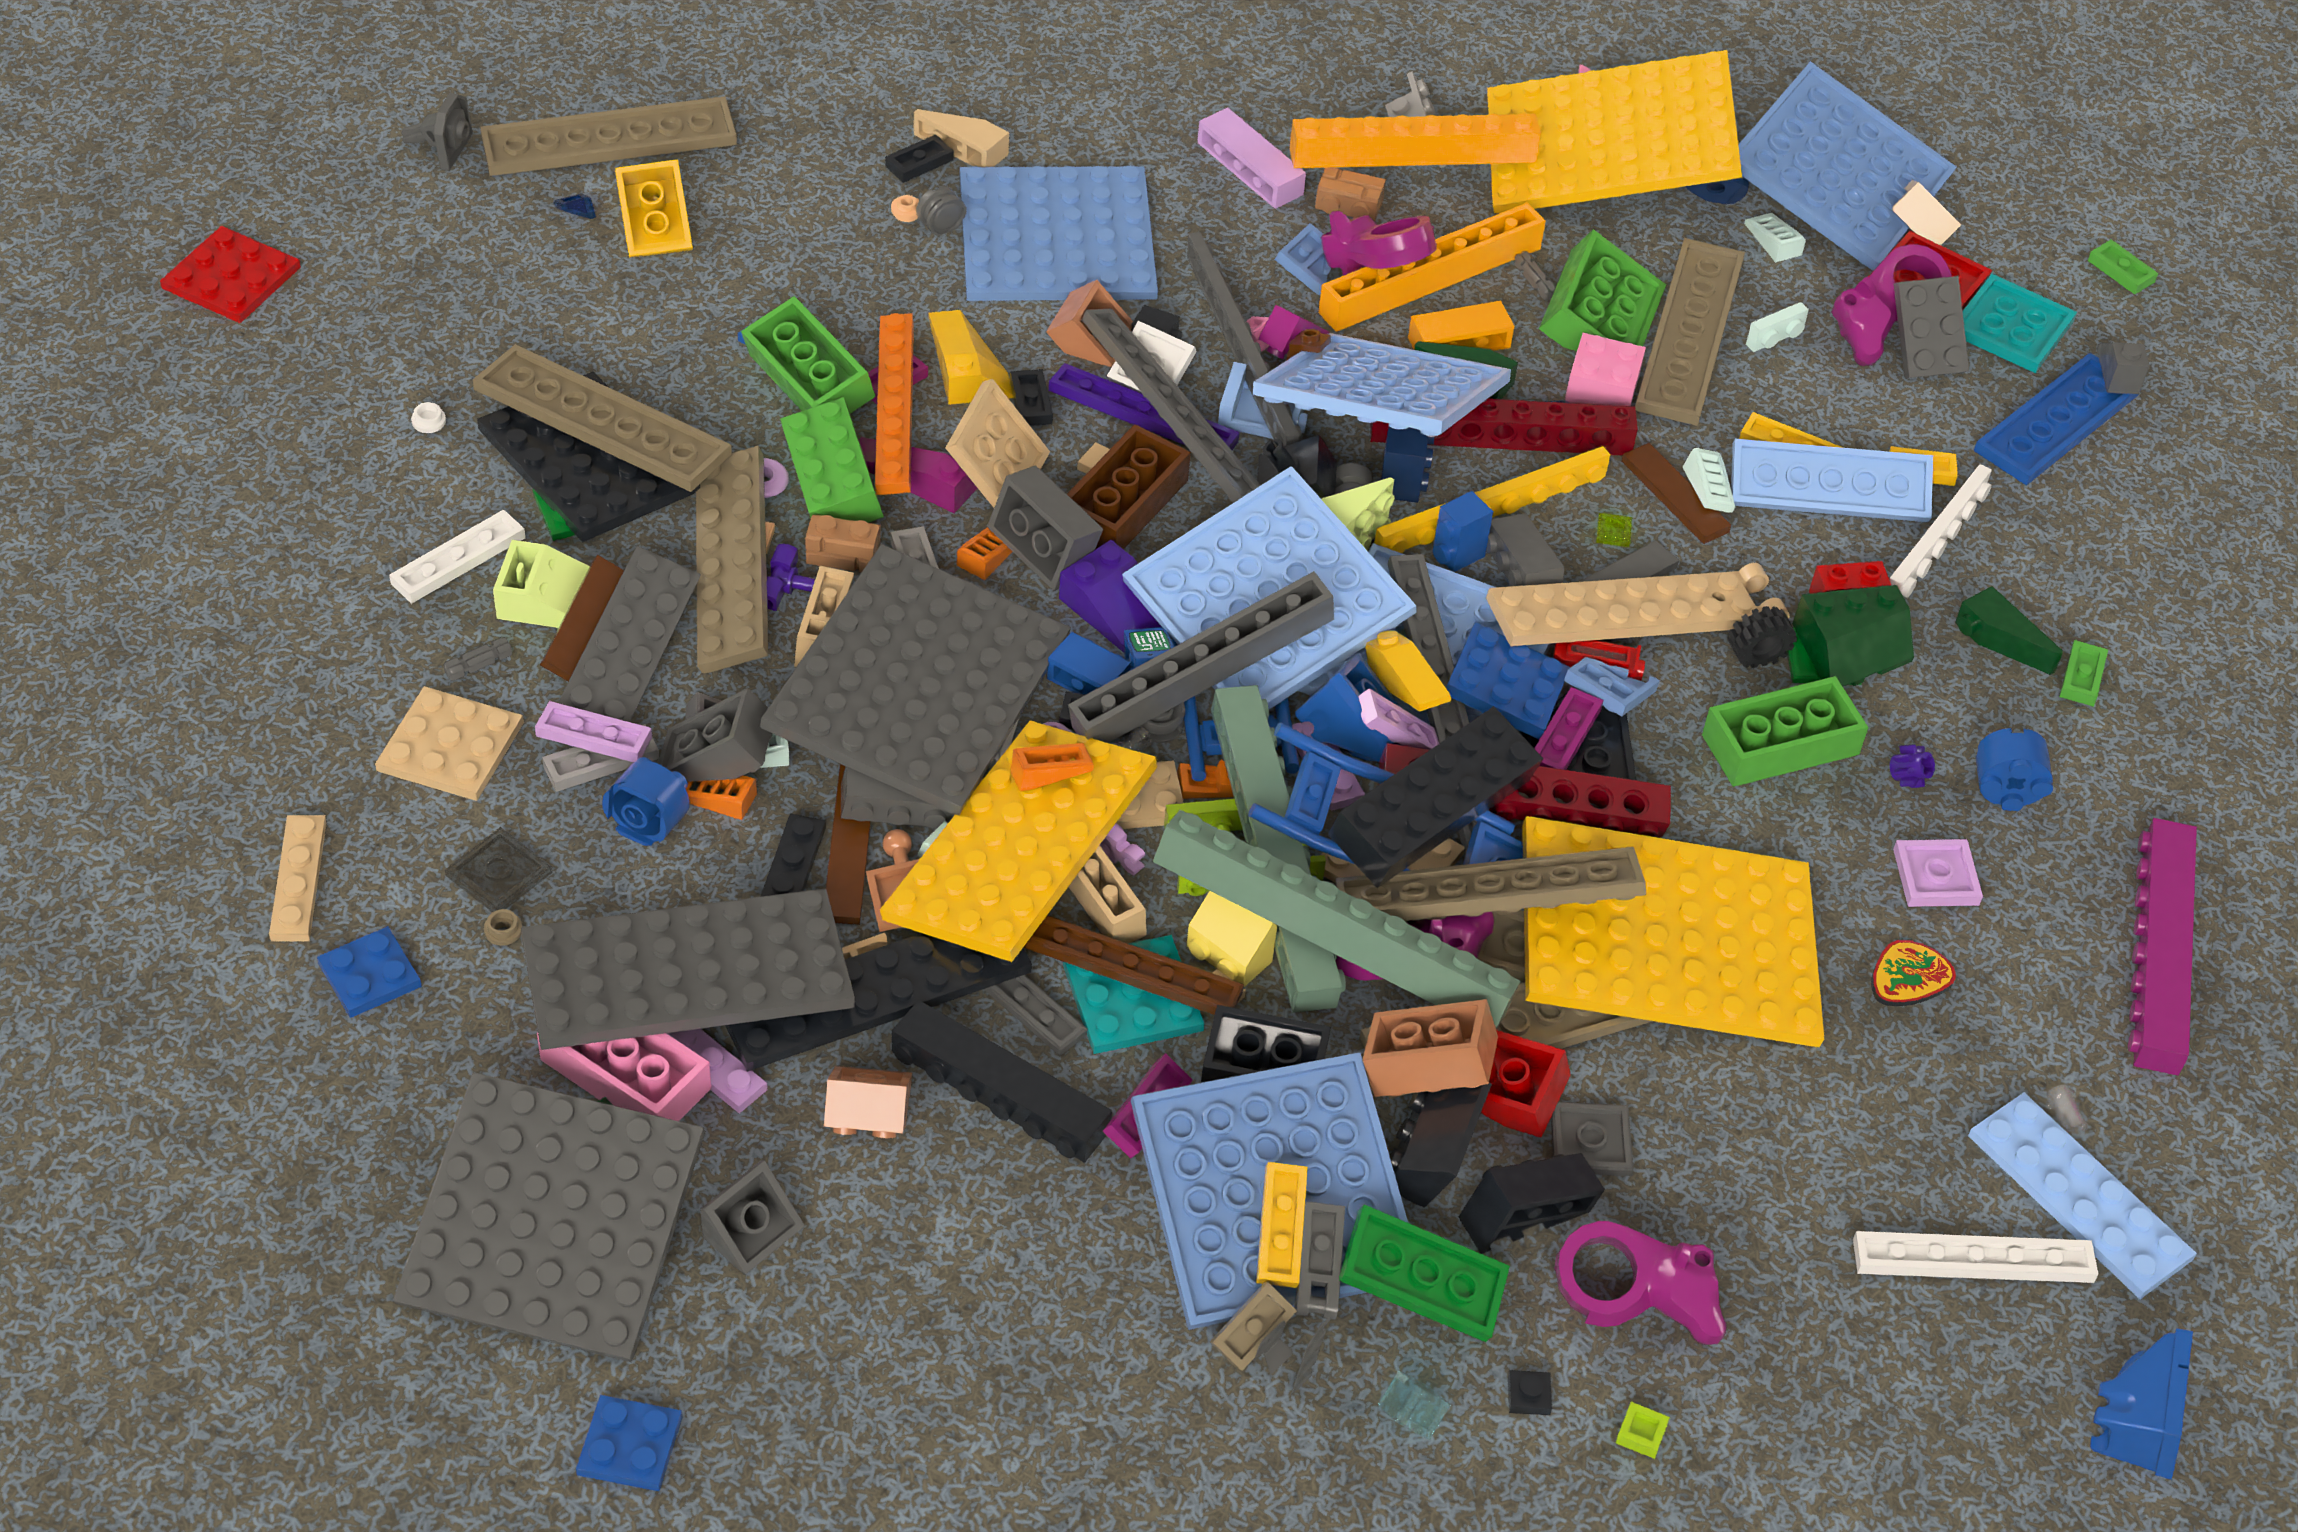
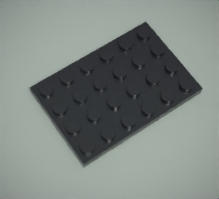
(575, 478)

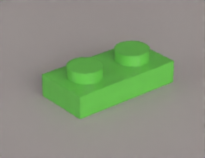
(2123, 267)
(2083, 673)

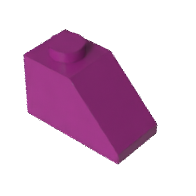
(1282, 329)

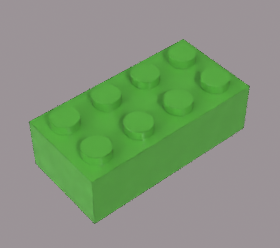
(806, 358)
(831, 463)
(1784, 731)

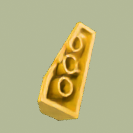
(964, 357)

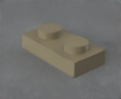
(1251, 1324)

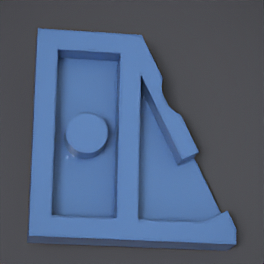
(1306, 259)
(1610, 685)

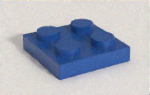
(369, 972)
(629, 1443)

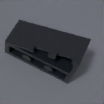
(1529, 1195)

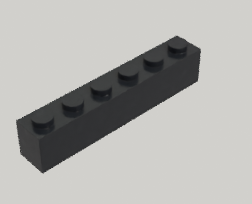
(1000, 1081)

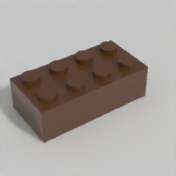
(1131, 484)

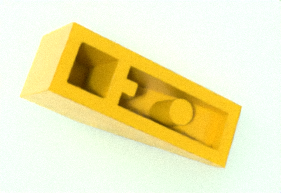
(1405, 671)

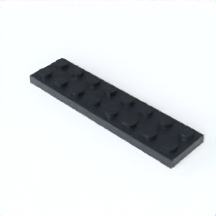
(884, 989)

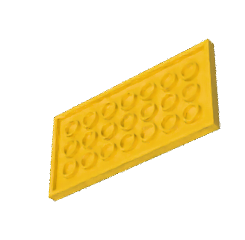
(1016, 850)

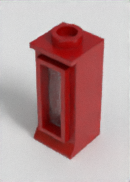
(1609, 653)

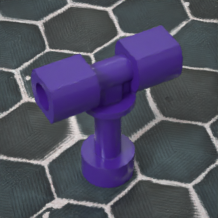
(785, 576)

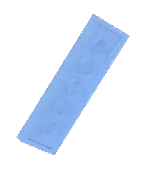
(1832, 480)
(2082, 1195)

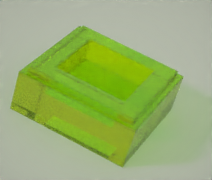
(1614, 529)

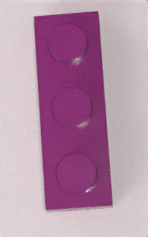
(1568, 729)
(1162, 1076)

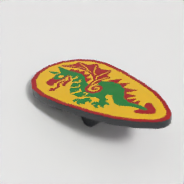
(1910, 974)

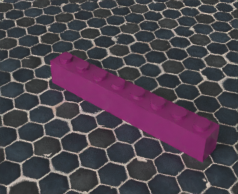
(2163, 947)

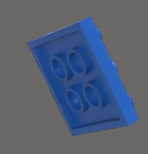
(1510, 678)

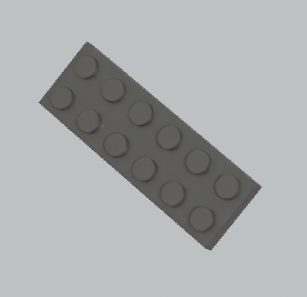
(631, 636)

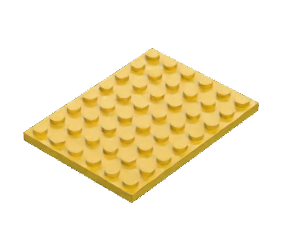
(1621, 132)
(1708, 947)

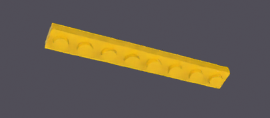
(1503, 497)

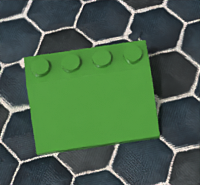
(1602, 296)

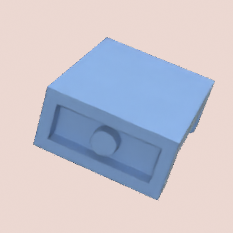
(1240, 410)

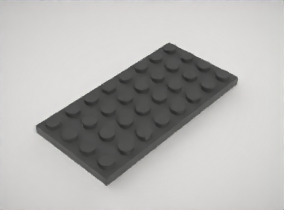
(685, 968)

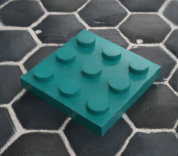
(2015, 323)
(1126, 1015)

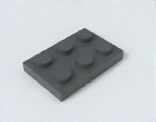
(1931, 327)

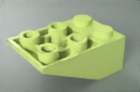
(1363, 508)
(536, 584)

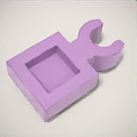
(1120, 850)

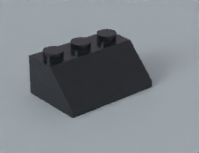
(1258, 1042)
(1435, 1140)

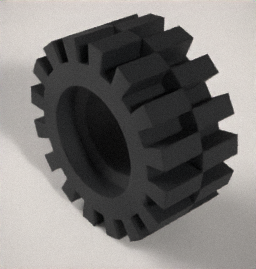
(1762, 637)

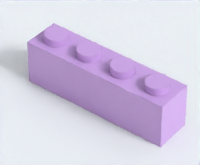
(1251, 157)

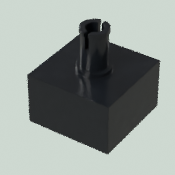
(1307, 457)

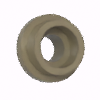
(500, 919)

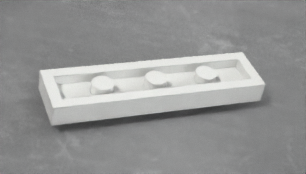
(456, 556)

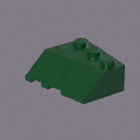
(1855, 632)

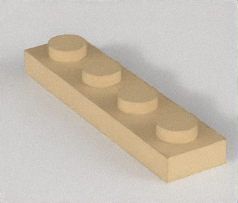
(298, 878)

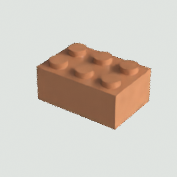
(1430, 1048)

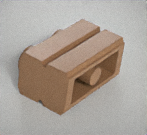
(1350, 193)
(841, 542)

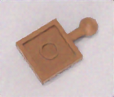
(885, 880)

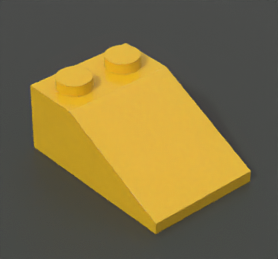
(653, 208)

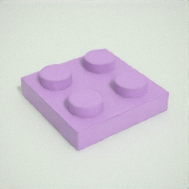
(1937, 873)

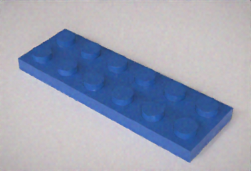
(2052, 422)

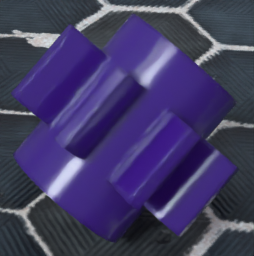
(1912, 766)

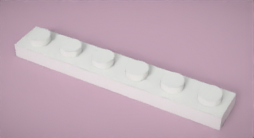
(1945, 526)
(1975, 1257)

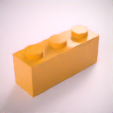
(1469, 326)

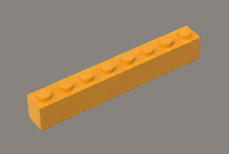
(1414, 140)
(1457, 258)

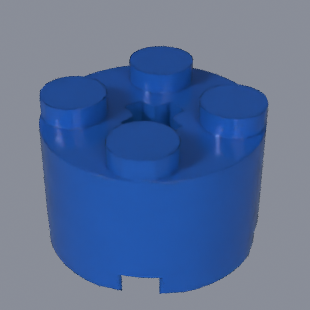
(2014, 768)
(647, 801)

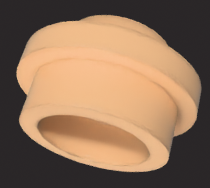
(905, 208)

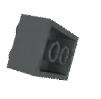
(1042, 524)

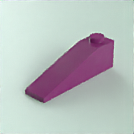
(933, 476)

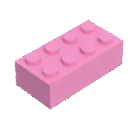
(636, 1073)

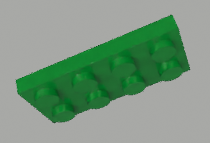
(1424, 1273)

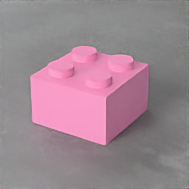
(1604, 372)

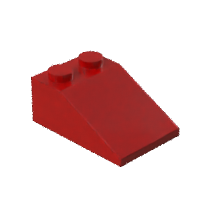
(1525, 1083)

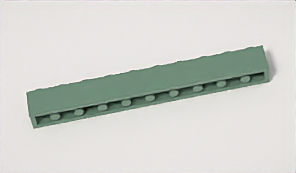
(1258, 778)
(1330, 917)

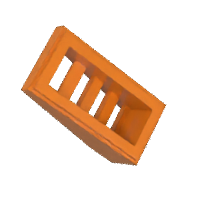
(977, 564)
(1048, 764)
(732, 806)

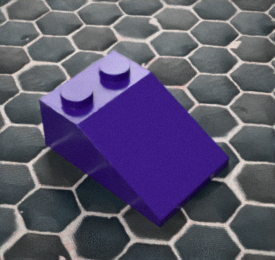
(1099, 595)

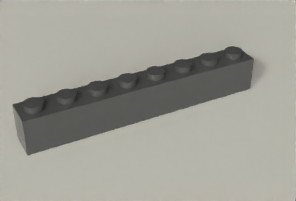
(1203, 660)

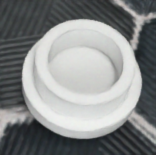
(428, 418)

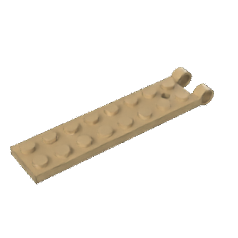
(1628, 606)

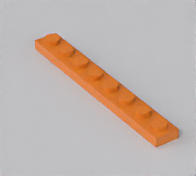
(894, 404)

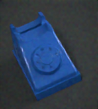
(1337, 711)
(2147, 1406)

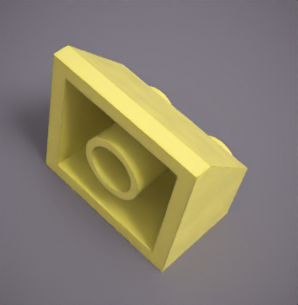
(1231, 938)

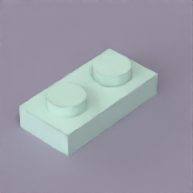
(1777, 326)

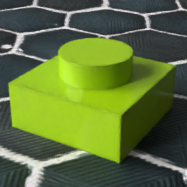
(1642, 1430)

